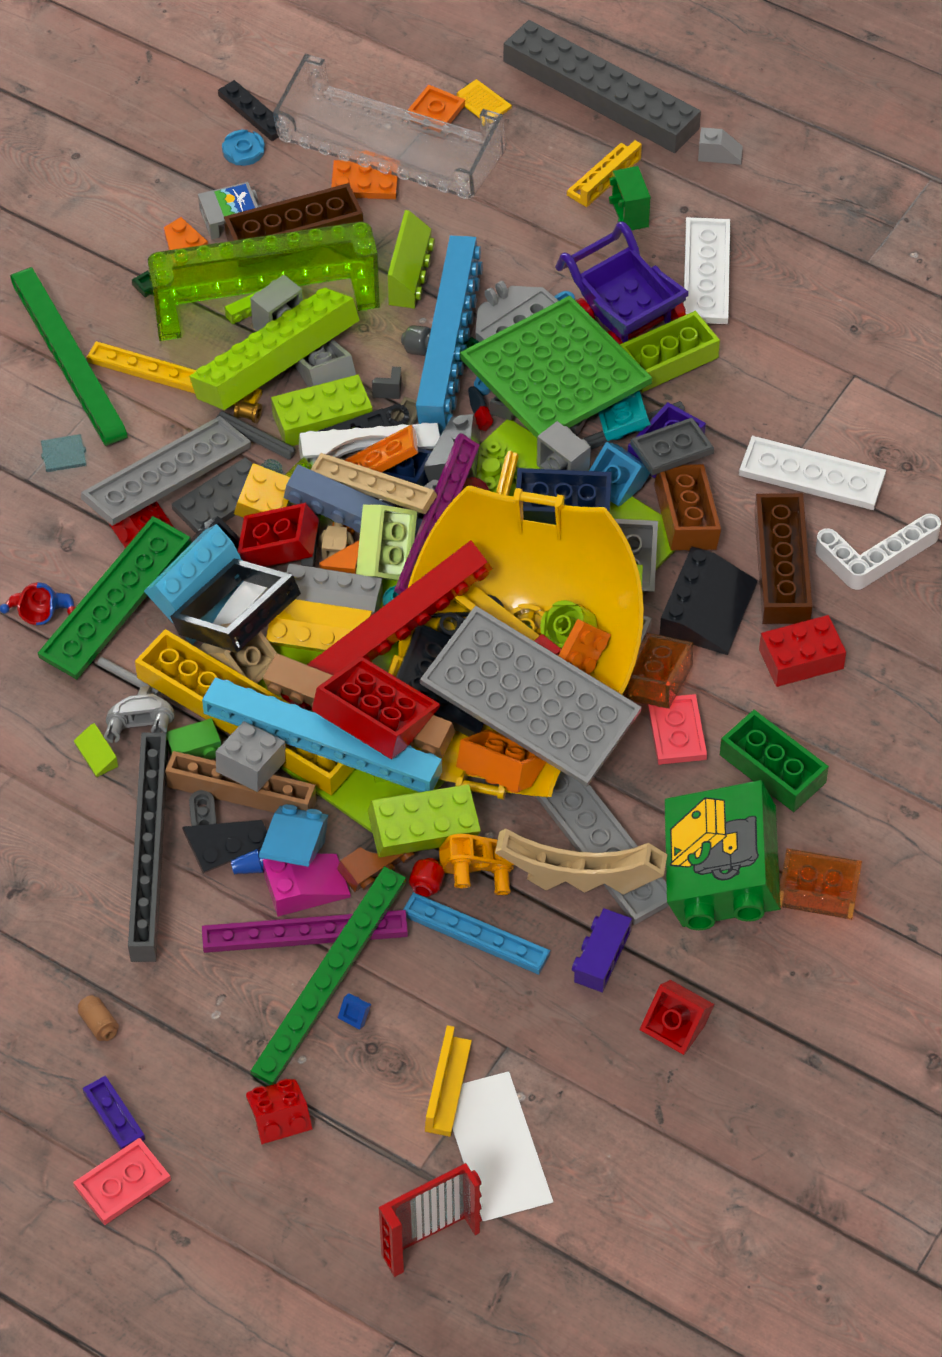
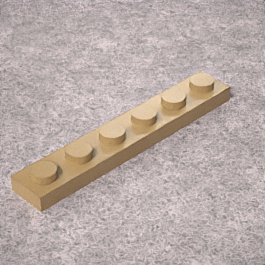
(375, 483)

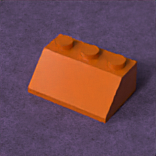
(499, 760)

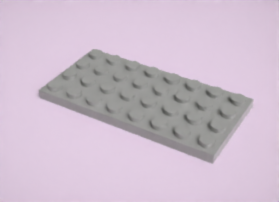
(530, 695)

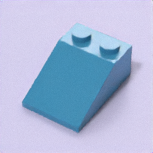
(295, 835)

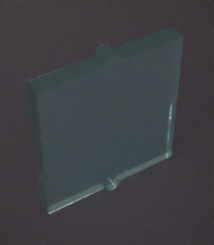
(63, 453)

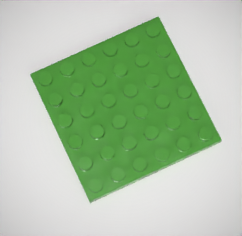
(555, 367)

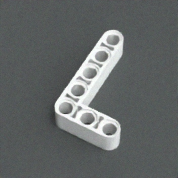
(861, 570)

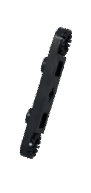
(373, 419)

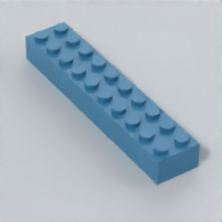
(449, 331)

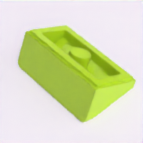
(96, 751)

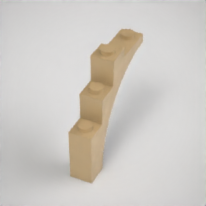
(584, 870)

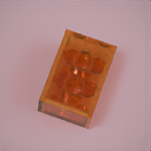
(659, 670)
(819, 883)

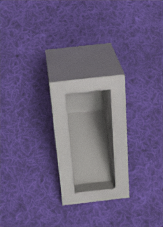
(719, 147)

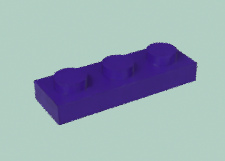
(113, 1112)

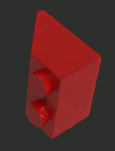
(676, 1016)

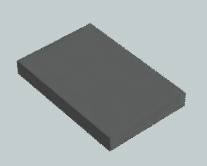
(672, 446)

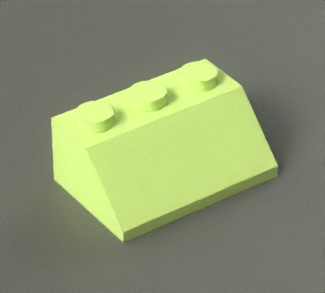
(385, 540)

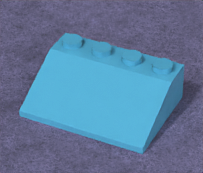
(191, 571)

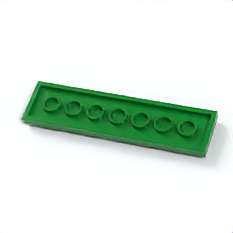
(113, 598)

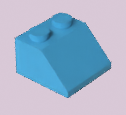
(626, 469)

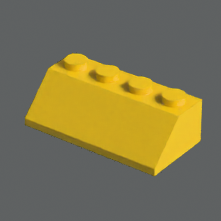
(313, 625)

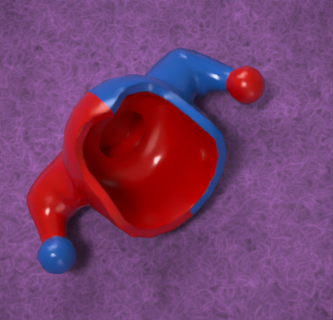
(38, 603)

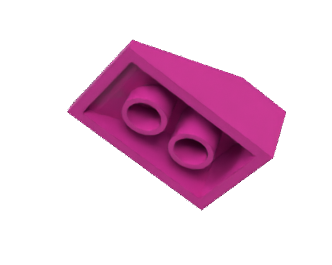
(304, 887)

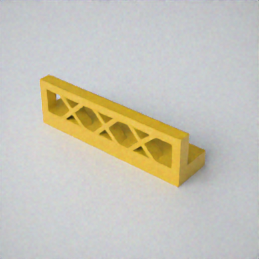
(603, 171)
(478, 598)
(447, 1084)

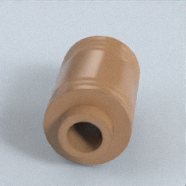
(98, 1018)

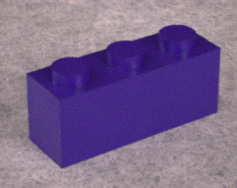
(601, 949)

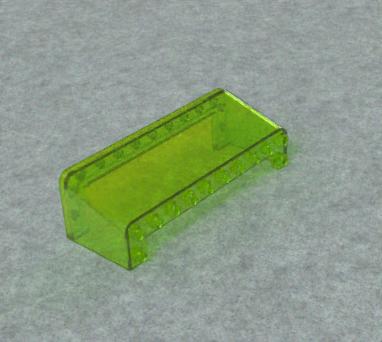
(255, 262)

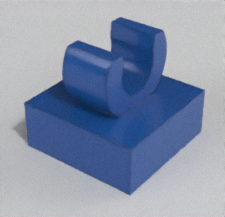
(354, 1011)

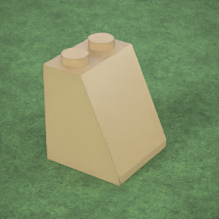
(250, 661)

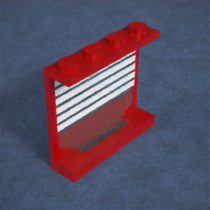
(428, 1211)

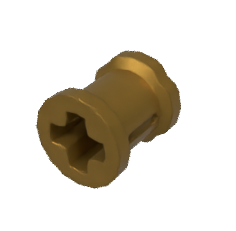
(248, 411)

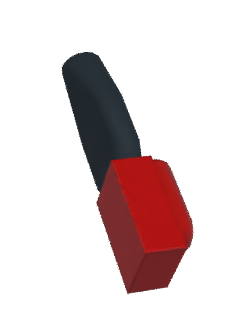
(481, 413)

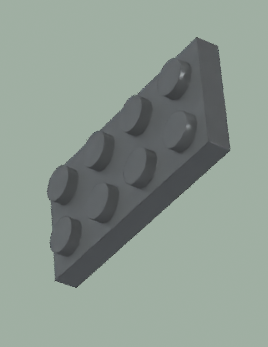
(213, 497)

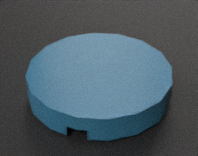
(243, 147)

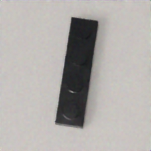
(249, 108)

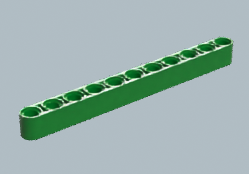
(69, 357)

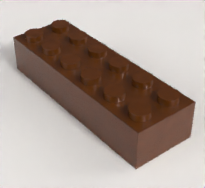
(304, 212)
(782, 558)

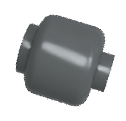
(416, 339)

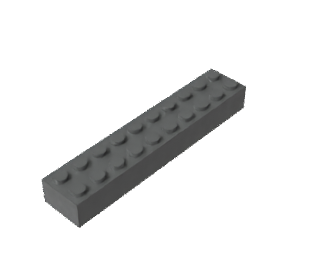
(602, 86)

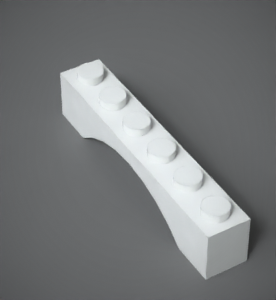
(341, 442)

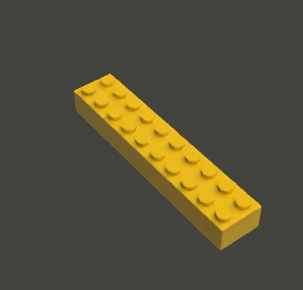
(186, 675)

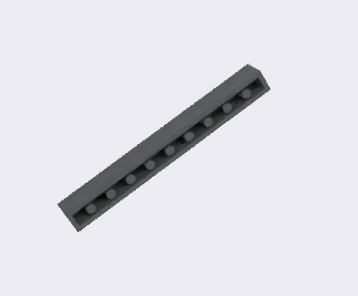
(148, 848)

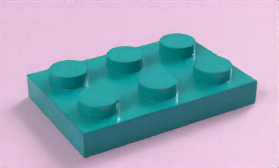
(624, 417)

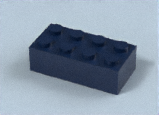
(578, 487)

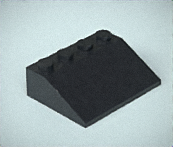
(707, 602)

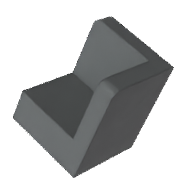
(388, 387)

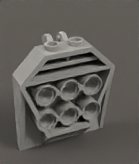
(509, 307)

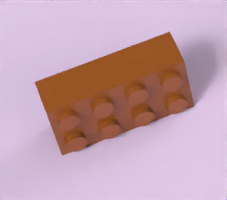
(688, 508)

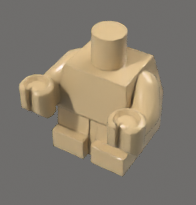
(334, 540)

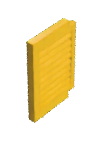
(480, 97)

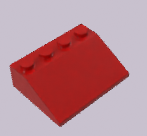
(374, 706)

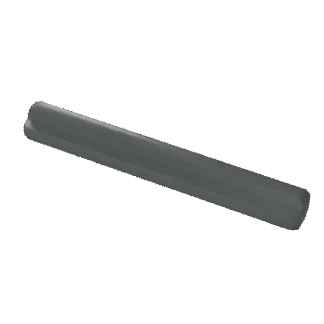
(259, 436)

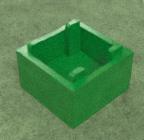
(630, 197)

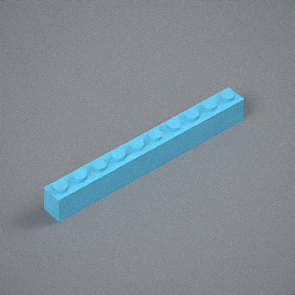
(319, 736)

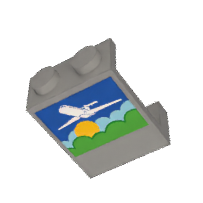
(224, 202)

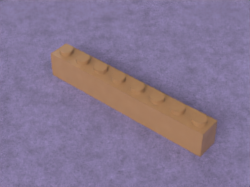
(300, 684)

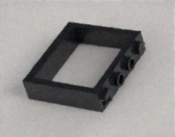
(281, 593)

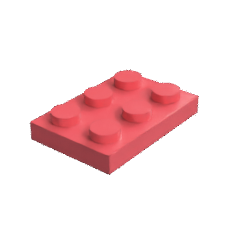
(678, 731)
(122, 1181)

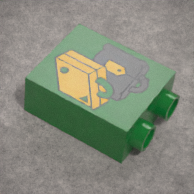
(722, 855)

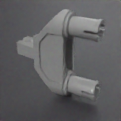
(138, 711)

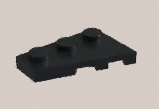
(223, 842)

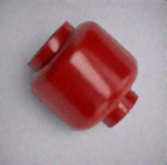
(426, 877)

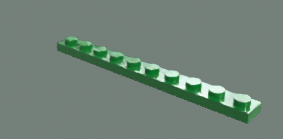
(328, 976)

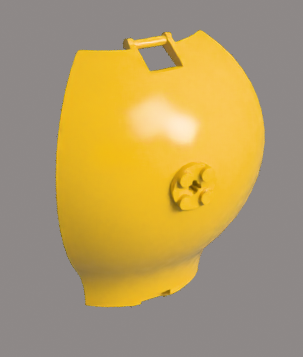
(534, 567)

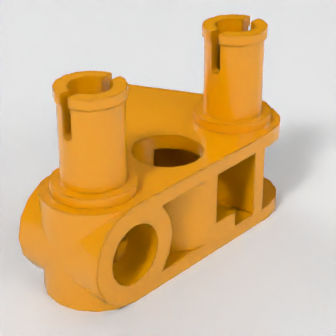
(471, 853)

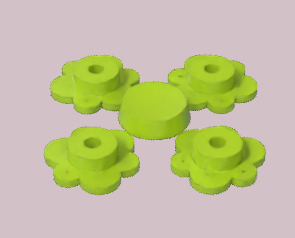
(491, 465)

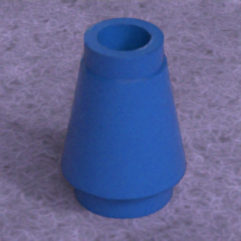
(248, 863)

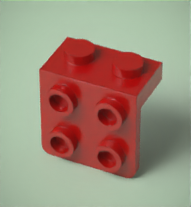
(131, 526)
(279, 1110)

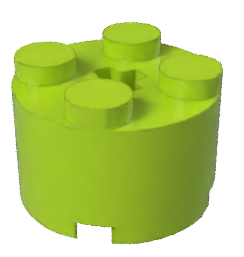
(561, 618)

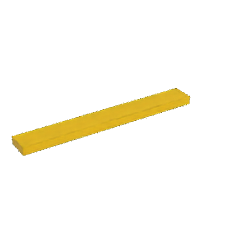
(149, 368)

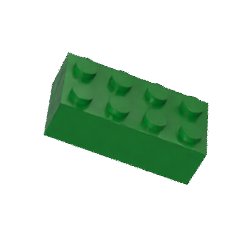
(775, 758)

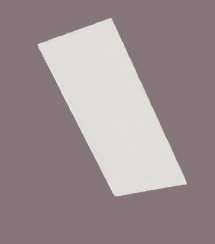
(499, 1147)

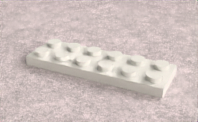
(707, 268)
(812, 472)

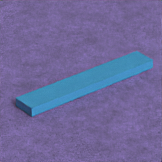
(476, 933)

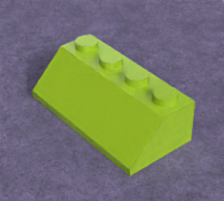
(409, 262)

